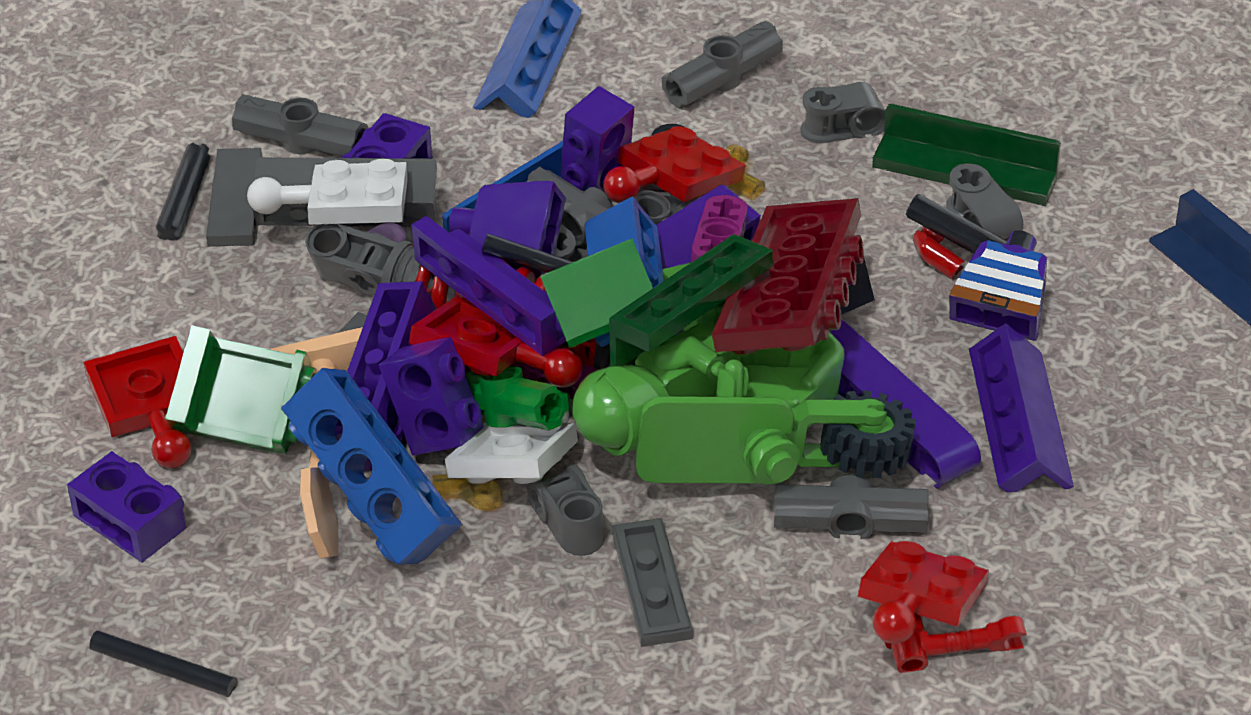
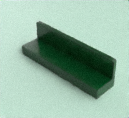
(934, 144)
(685, 297)

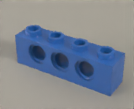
(425, 515)

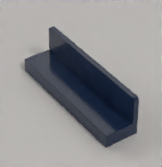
(1210, 251)

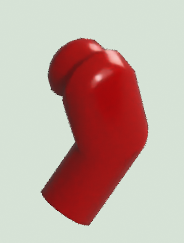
(935, 254)

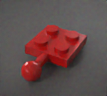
(675, 163)
(489, 346)
(136, 392)
(920, 583)

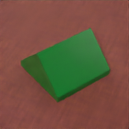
(595, 289)

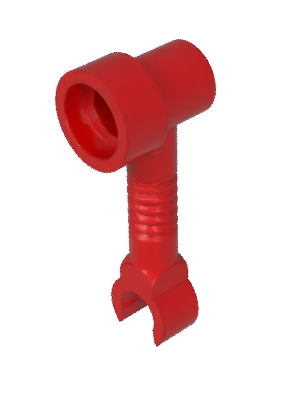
(995, 636)

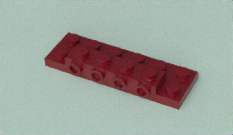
(807, 285)

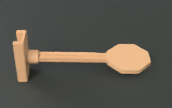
(329, 352)

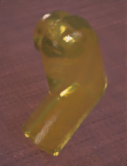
(750, 185)
(480, 496)

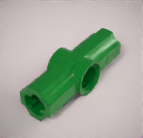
(515, 400)

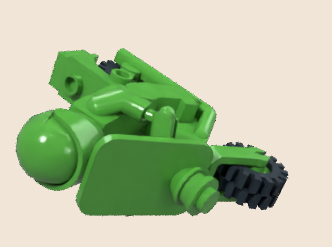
(738, 416)

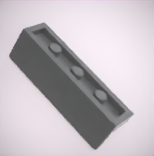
(419, 198)

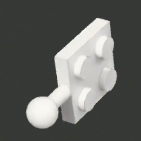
(340, 193)
(511, 453)

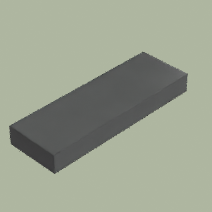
(230, 214)
(651, 582)

